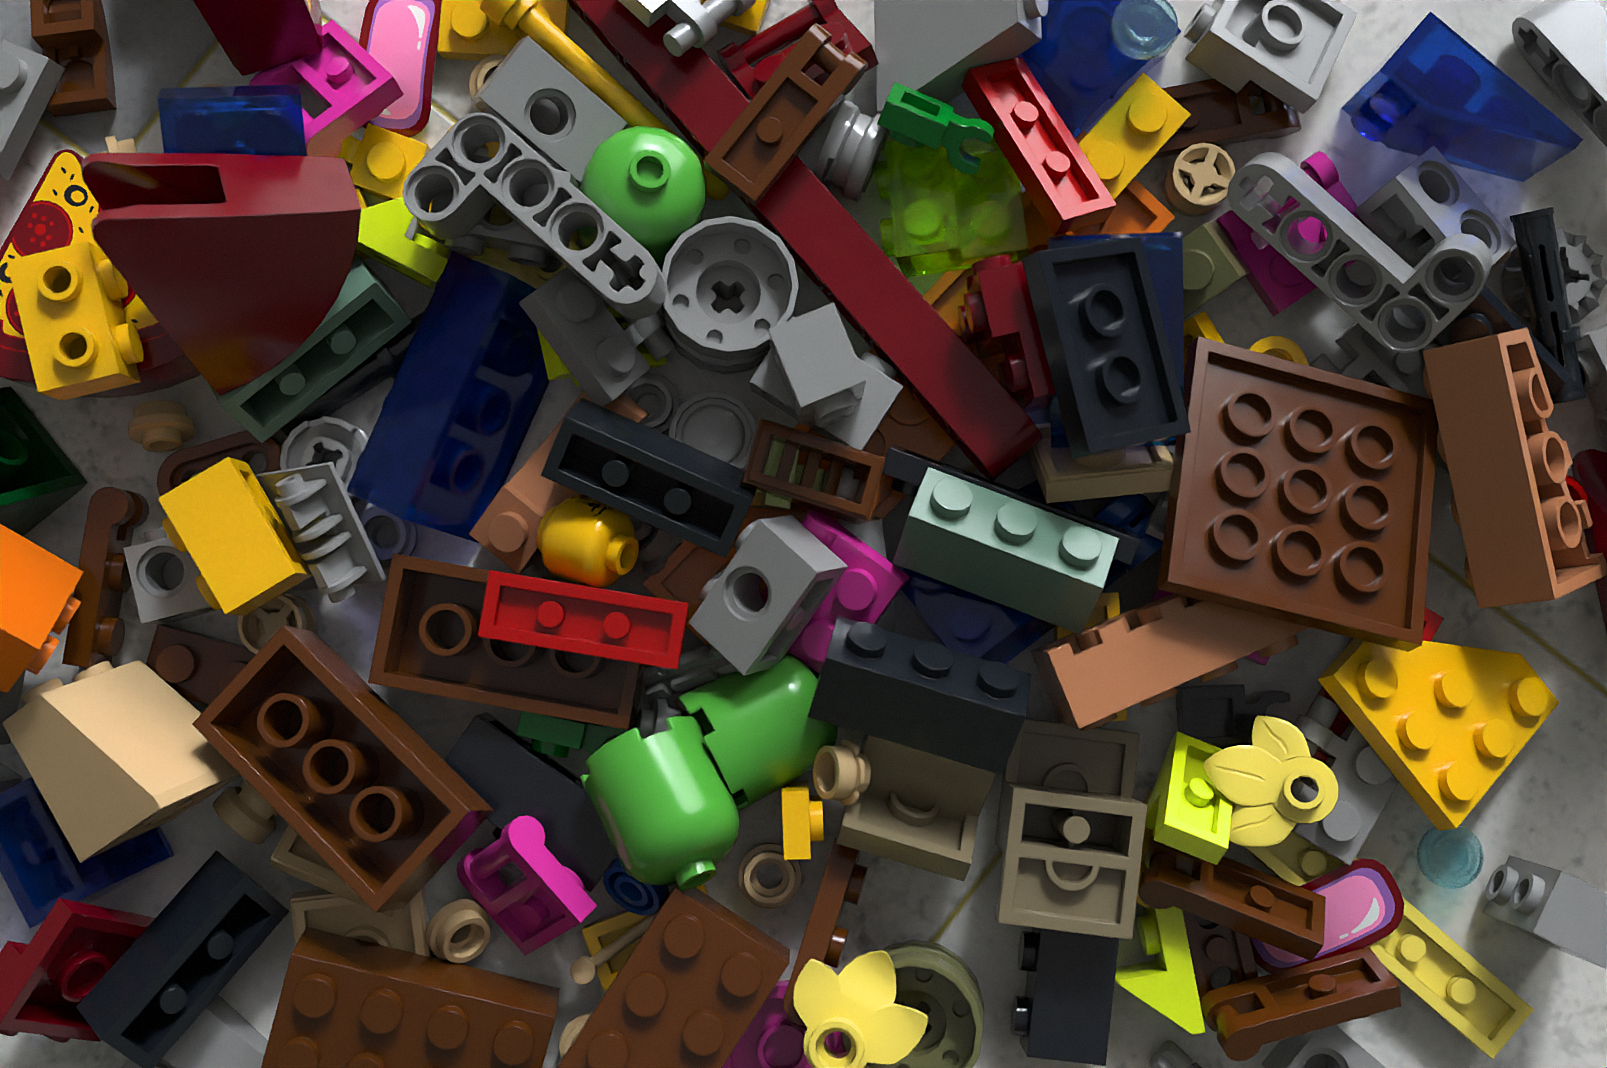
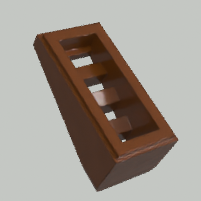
(866, 468)

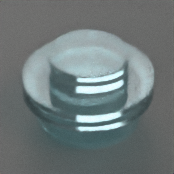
(1144, 27)
(1450, 857)

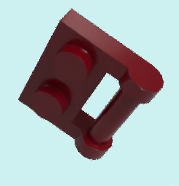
(758, 49)

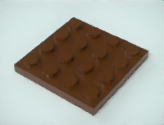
(1301, 496)

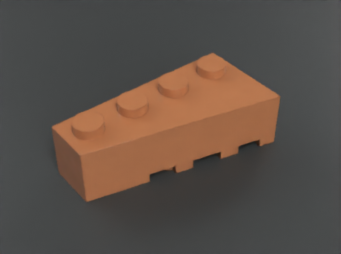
(1508, 472)
(1150, 653)

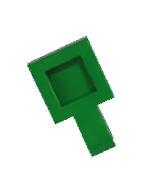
(923, 121)
(557, 735)

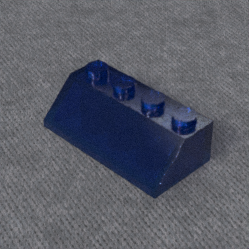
(456, 403)

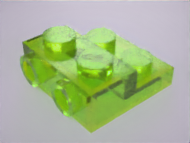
(947, 216)

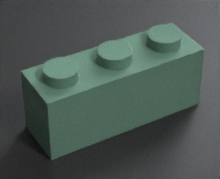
(353, 329)
(1005, 550)

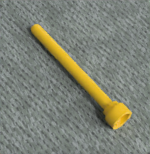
(525, 16)

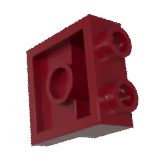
(1003, 320)
(60, 967)

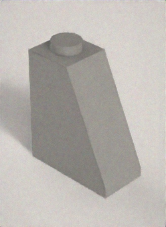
(937, 41)

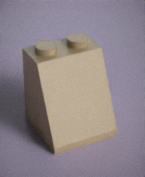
(115, 754)

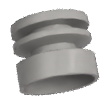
(727, 260)

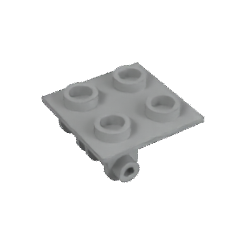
(324, 528)

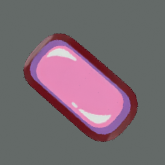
(405, 42)
(1359, 910)

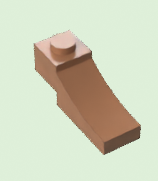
(514, 515)

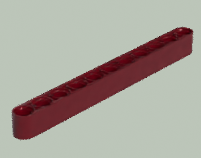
(830, 249)

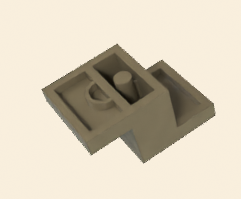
(917, 809)
(1070, 830)

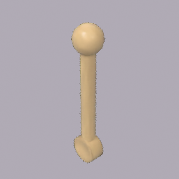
(585, 967)

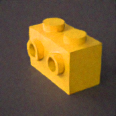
(75, 321)
(233, 538)

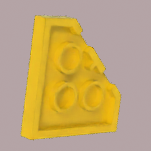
(1440, 716)

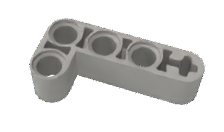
(1569, 51)
(551, 222)
(1349, 241)

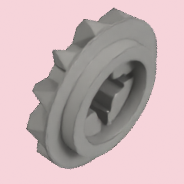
(1577, 261)

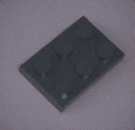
(1106, 346)

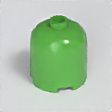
(646, 186)
(760, 727)
(663, 804)

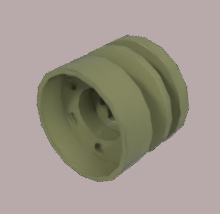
(954, 1005)

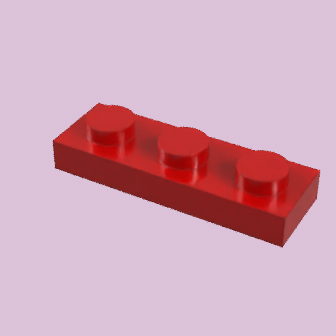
(1038, 146)
(584, 619)

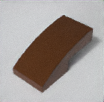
(78, 40)

